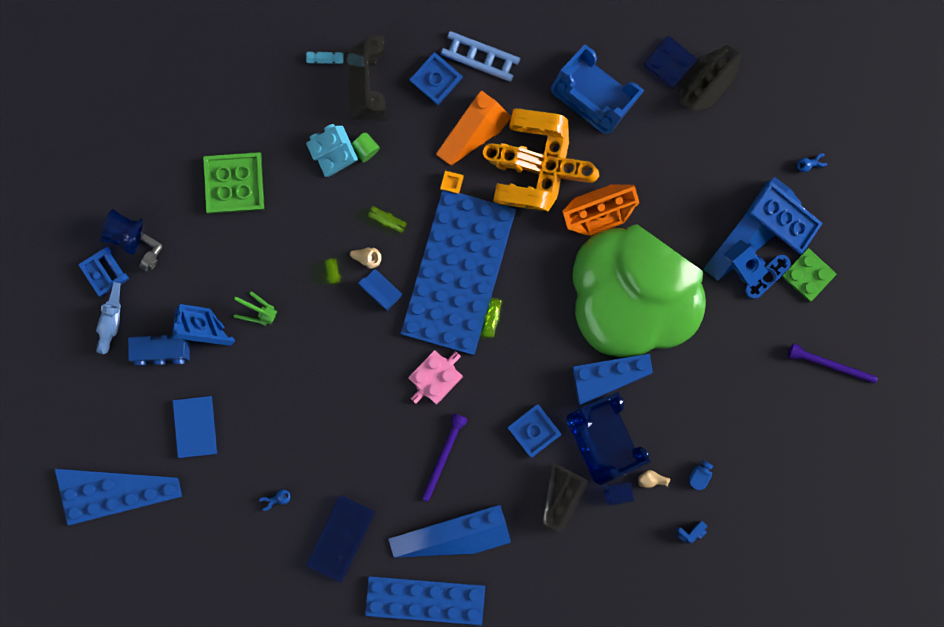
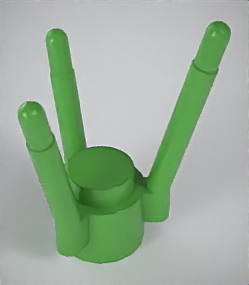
(266, 314)

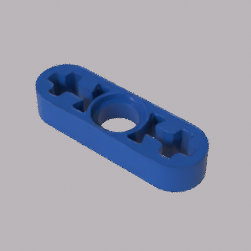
(781, 271)

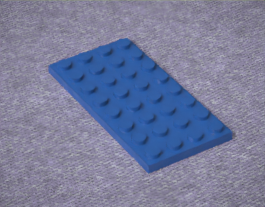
(458, 272)

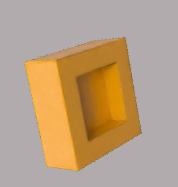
(452, 182)

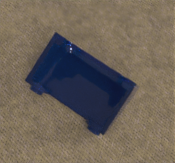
(605, 440)

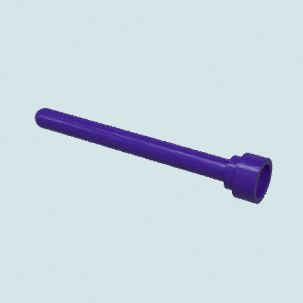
(797, 352)
(457, 422)

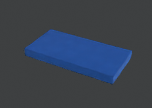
(784, 217)

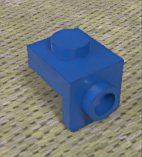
(696, 533)

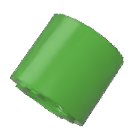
(365, 147)

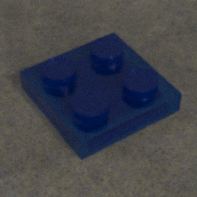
(670, 62)

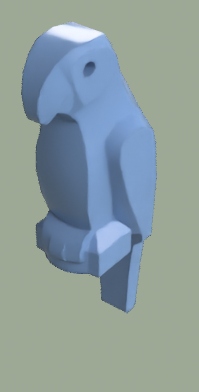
(109, 320)

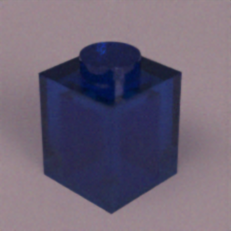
(619, 493)

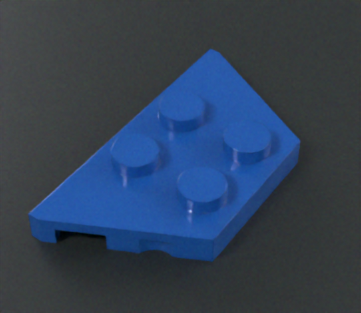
(199, 325)

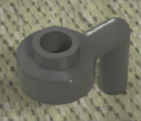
(149, 260)

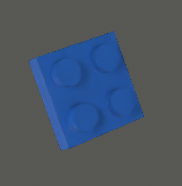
(436, 78)
(534, 431)

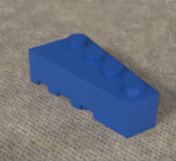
(607, 376)

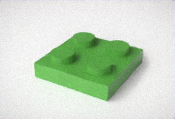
(809, 275)

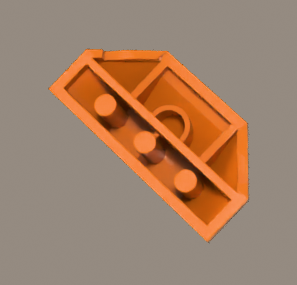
(601, 209)

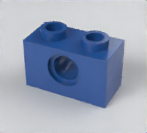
(746, 263)

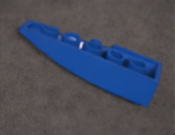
(747, 230)
(454, 537)

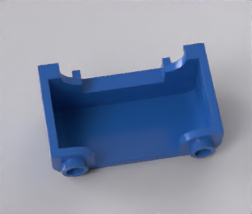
(594, 92)

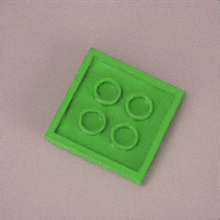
(233, 183)

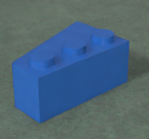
(158, 350)

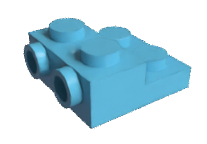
(332, 149)

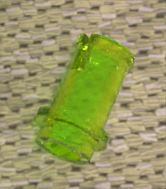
(332, 271)

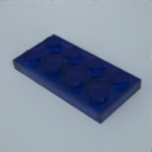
(341, 538)

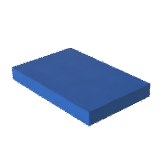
(195, 427)

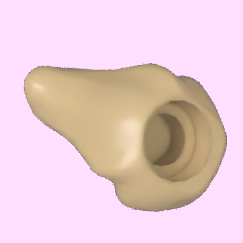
(369, 256)
(650, 479)

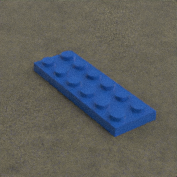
(425, 600)

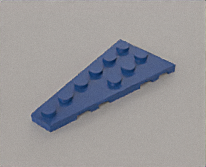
(101, 494)

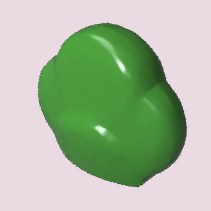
(635, 293)

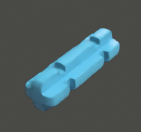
(324, 57)

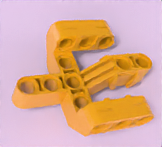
(556, 129)

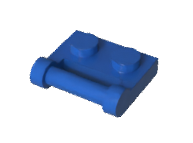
(97, 274)

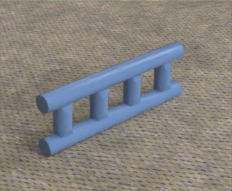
(474, 46)

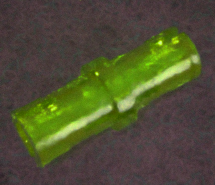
(387, 219)
(492, 318)

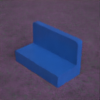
(380, 289)

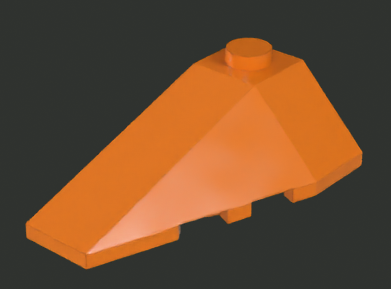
(478, 124)

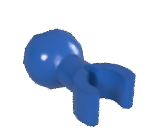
(806, 163)
(280, 498)

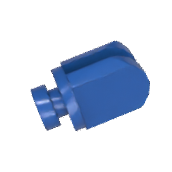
(701, 476)

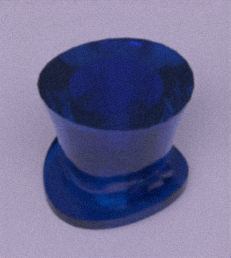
(122, 231)

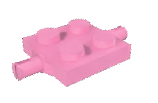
(435, 377)

